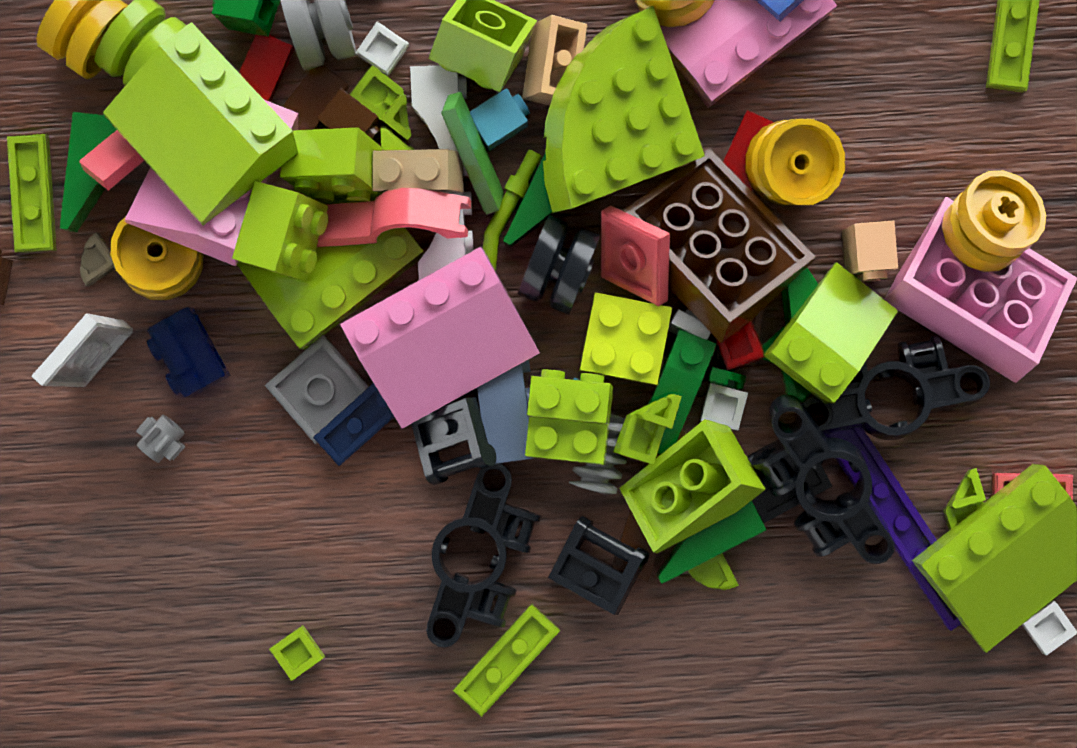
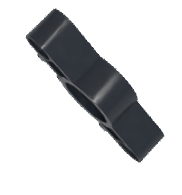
(933, 384)
(840, 520)
(473, 599)

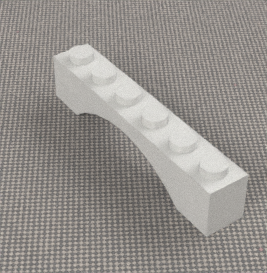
(429, 93)

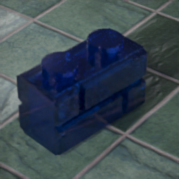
(187, 353)

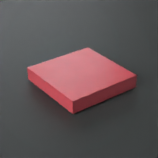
(635, 255)

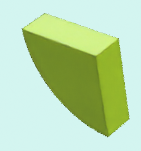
(714, 573)

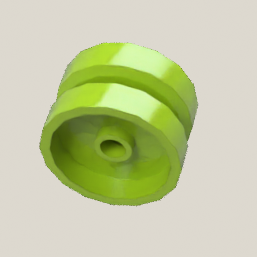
(134, 38)

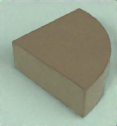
(95, 260)

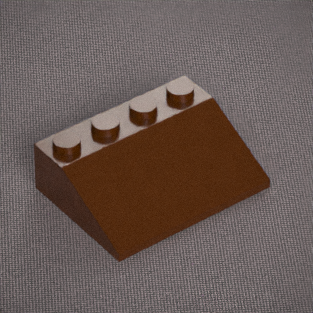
(724, 244)

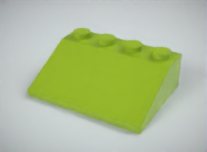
(200, 124)
(337, 285)
(1006, 556)

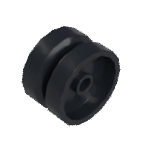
(559, 265)

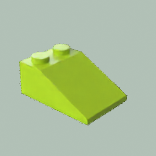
(832, 334)
(691, 486)

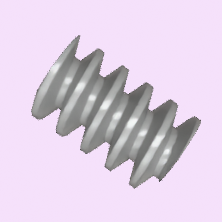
(597, 476)

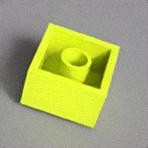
(625, 338)

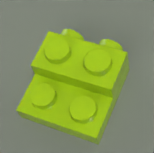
(568, 417)

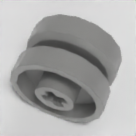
(317, 21)

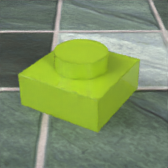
(297, 652)

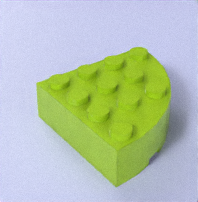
(617, 115)

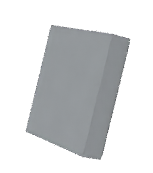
(316, 386)

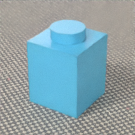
(500, 118)

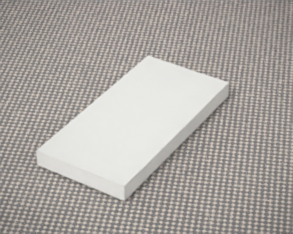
(83, 352)

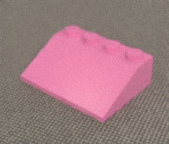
(736, 42)
(163, 213)
(991, 315)
(440, 337)

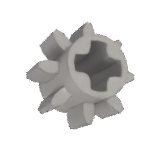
(160, 438)

